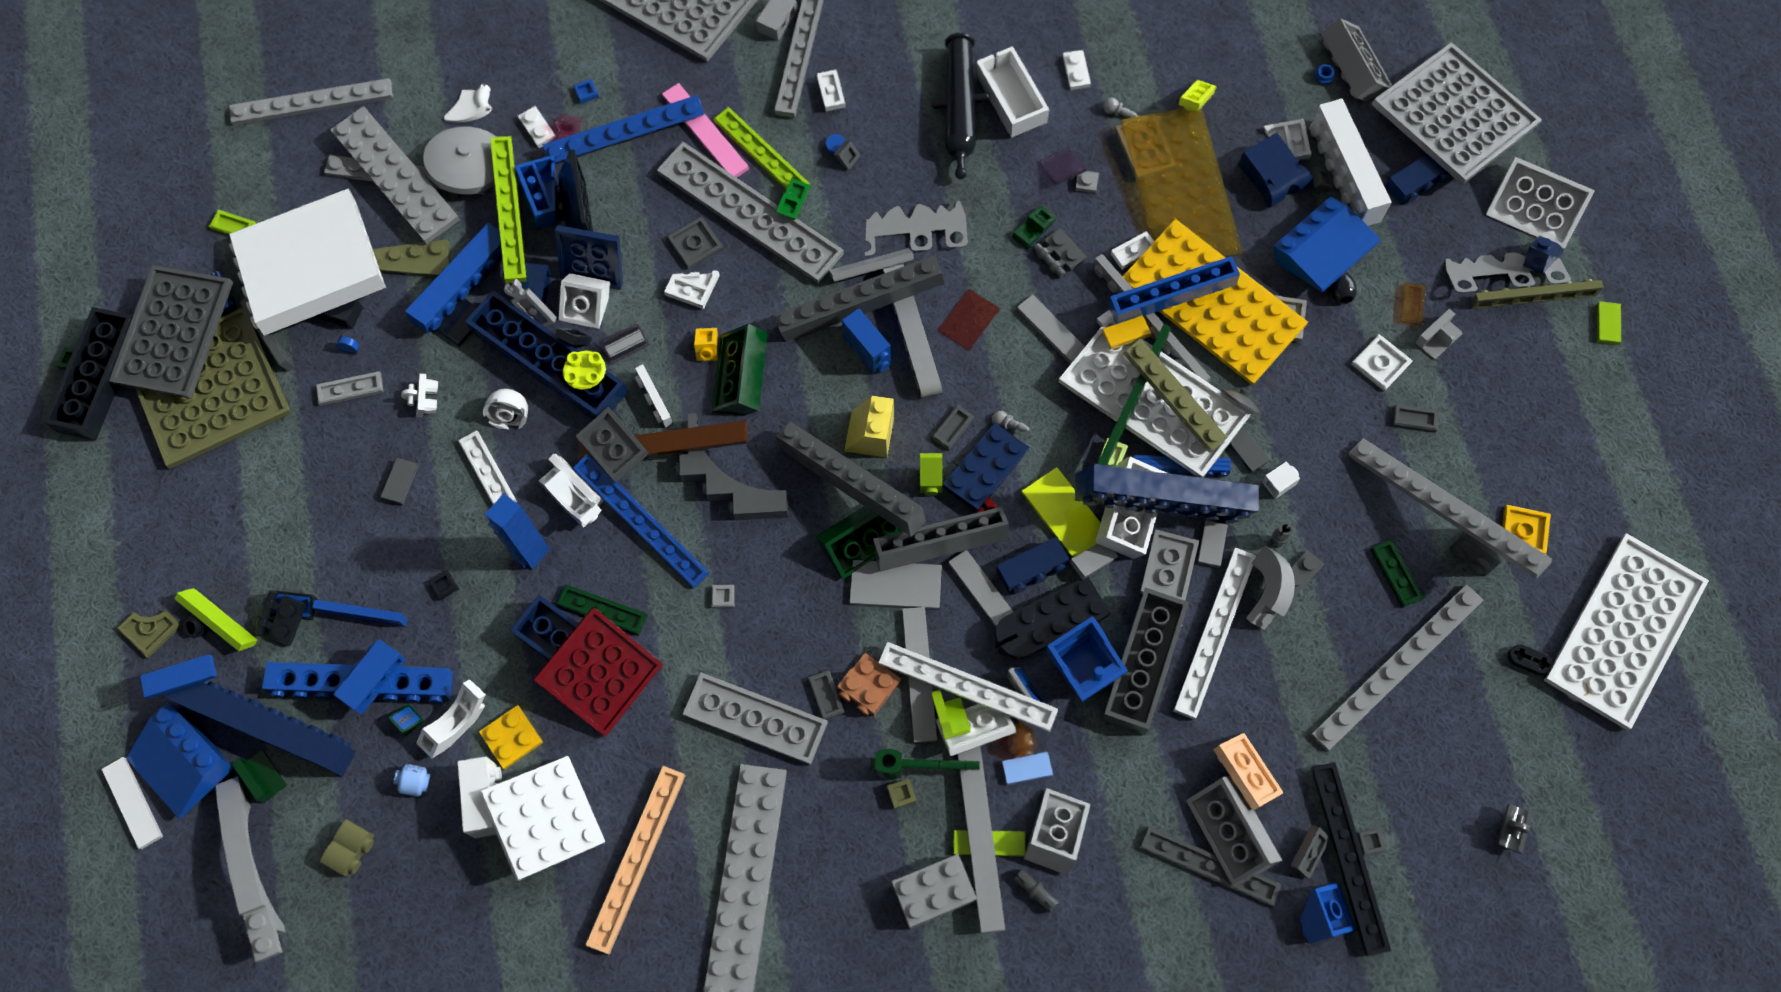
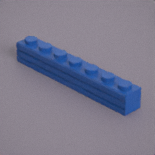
(1164, 463)

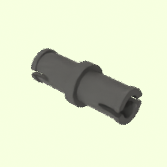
(1281, 534)
(1036, 890)

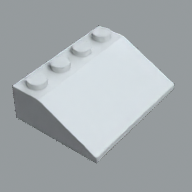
(1539, 202)

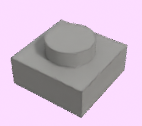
(1087, 182)

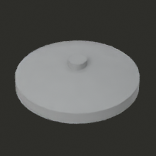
(460, 160)

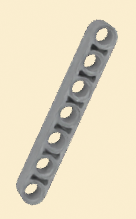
(916, 344)

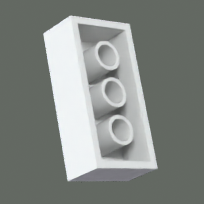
(1127, 530)

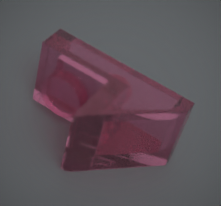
(567, 125)

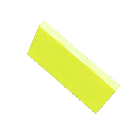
(1067, 519)

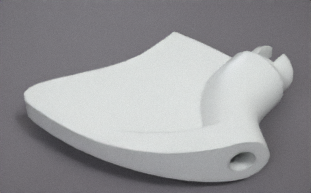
(470, 106)

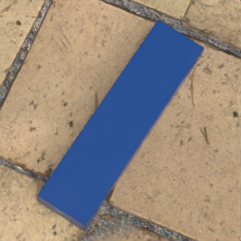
(360, 613)

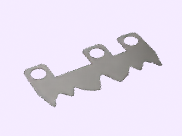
(920, 223)
(1489, 265)

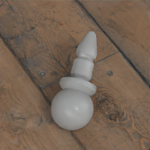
(1112, 106)
(1006, 421)

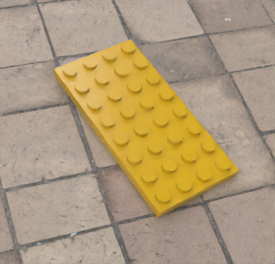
(1237, 324)

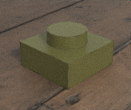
(901, 793)

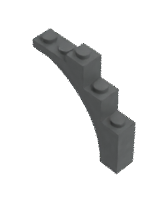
(747, 501)

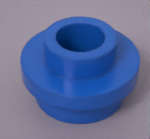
(1324, 69)

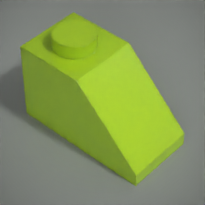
(931, 473)

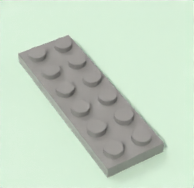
(755, 718)

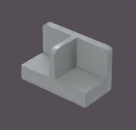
(1439, 335)

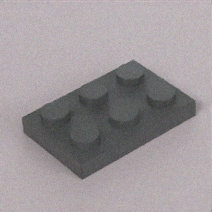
(612, 444)

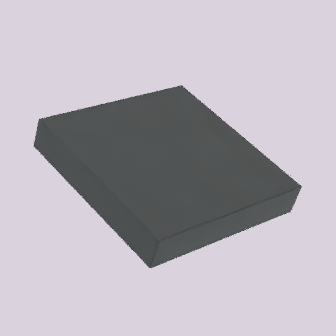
(695, 242)

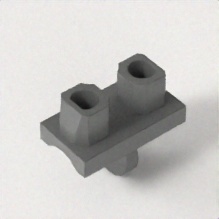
(1514, 828)

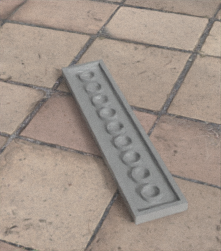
(750, 212)
(746, 880)

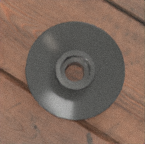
(1242, 398)

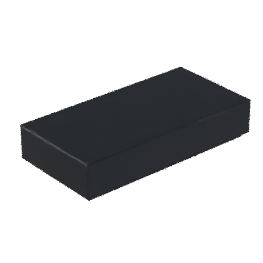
(573, 336)

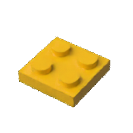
(511, 737)

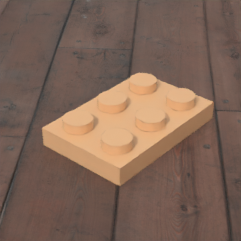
(1248, 771)

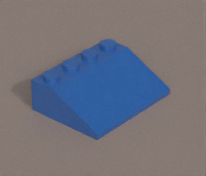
(1325, 244)
(177, 759)

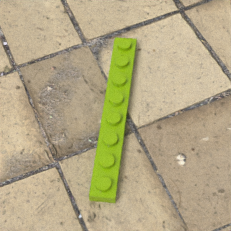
(508, 209)

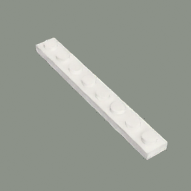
(1214, 634)
(968, 686)

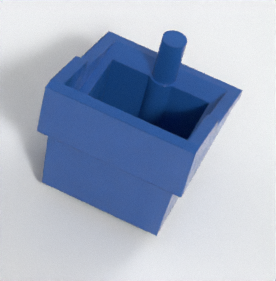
(1086, 659)

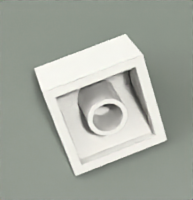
(583, 300)

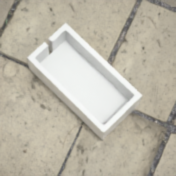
(1012, 92)

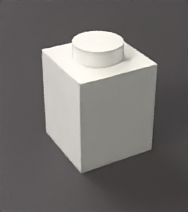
(1281, 479)

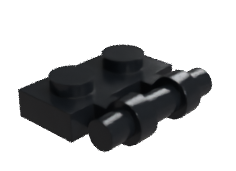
(286, 619)

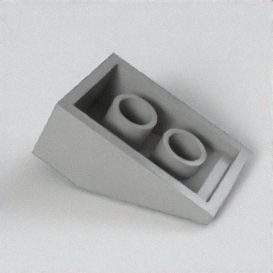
(1057, 832)

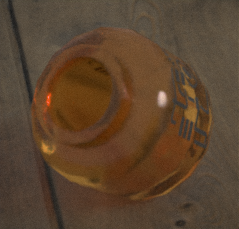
(1022, 742)

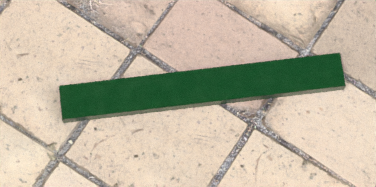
(1131, 402)

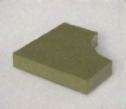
(149, 632)

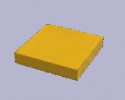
(1528, 525)

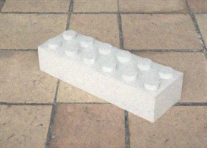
(1349, 162)

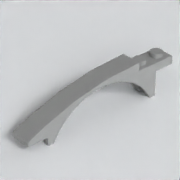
(252, 902)

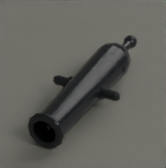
(960, 100)

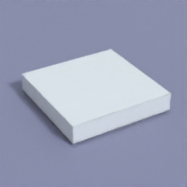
(1381, 362)

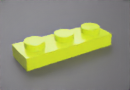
(1197, 96)

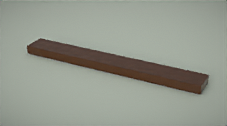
(689, 439)

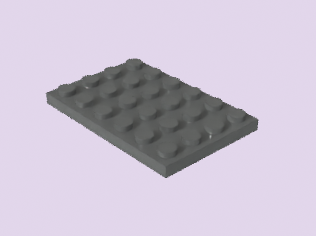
(171, 331)

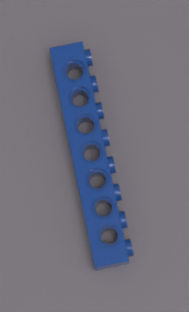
(279, 673)

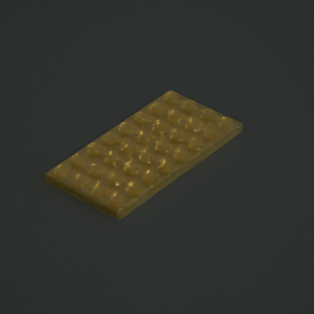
(1181, 177)

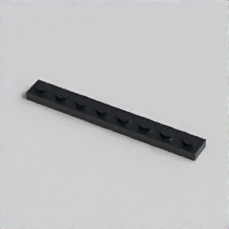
(1351, 859)

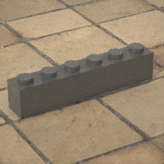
(941, 539)

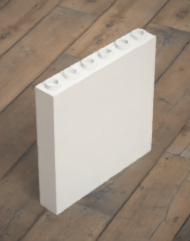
(305, 262)

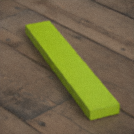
(757, 148)

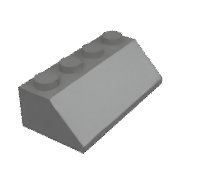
(1355, 60)
(1233, 831)

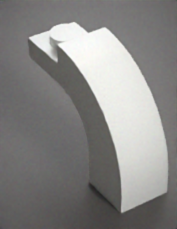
(570, 497)
(449, 727)

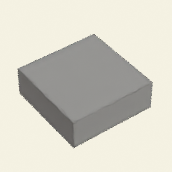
(723, 596)

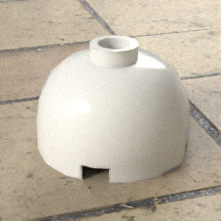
(503, 405)

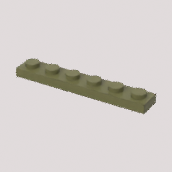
(1542, 293)
(1175, 395)

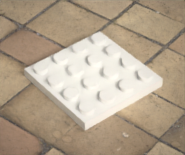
(542, 818)

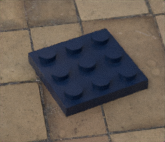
(589, 255)

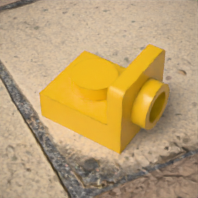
(706, 344)

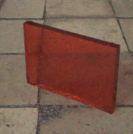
(969, 319)

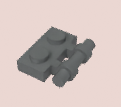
(1064, 249)

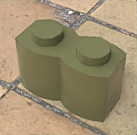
(347, 848)

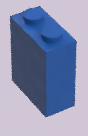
(866, 341)

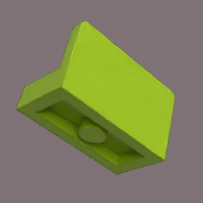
(951, 716)

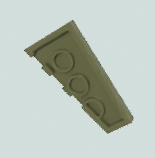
(414, 258)

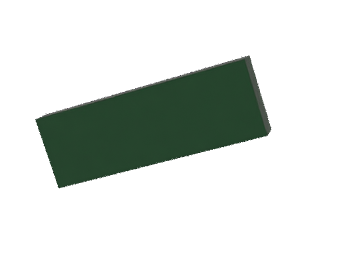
(1396, 573)

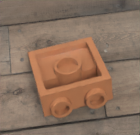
(868, 685)

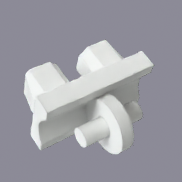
(425, 386)

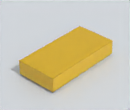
(1126, 332)

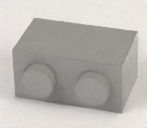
(776, 17)

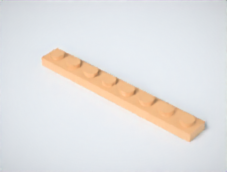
(635, 860)

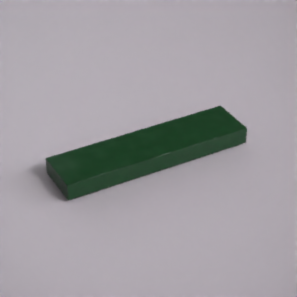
(582, 601)

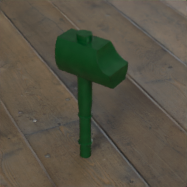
(889, 764)

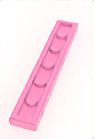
(710, 136)

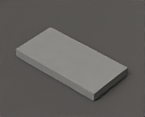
(898, 587)

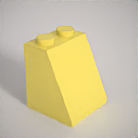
(871, 427)

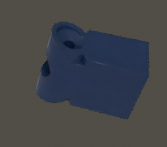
(1274, 169)

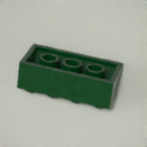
(740, 371)
(853, 540)

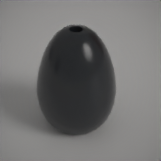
(1344, 289)

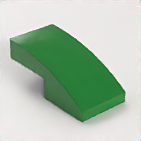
(793, 199)

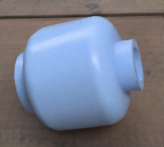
(412, 780)

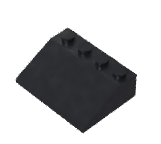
(573, 194)

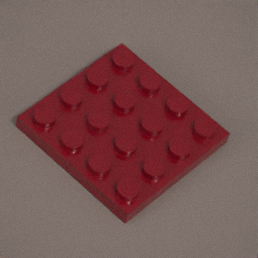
(598, 671)

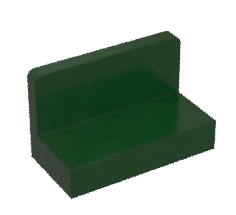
(260, 776)

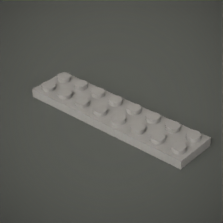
(395, 175)

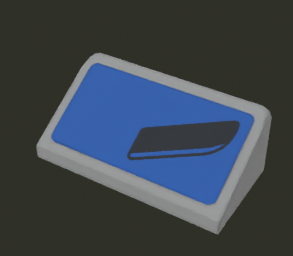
(1023, 684)

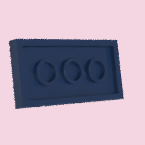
(985, 467)

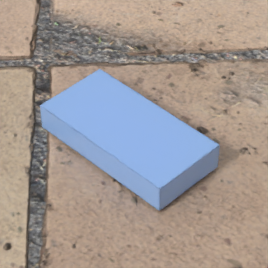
(1027, 768)

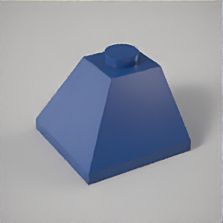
(1326, 914)

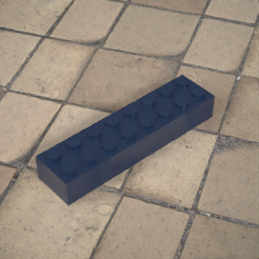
(539, 353)
(1166, 493)
(266, 725)

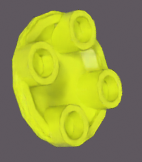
(583, 369)

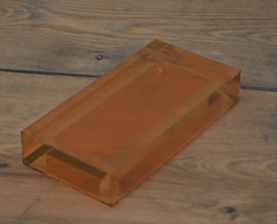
(1412, 303)

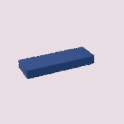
(178, 676)

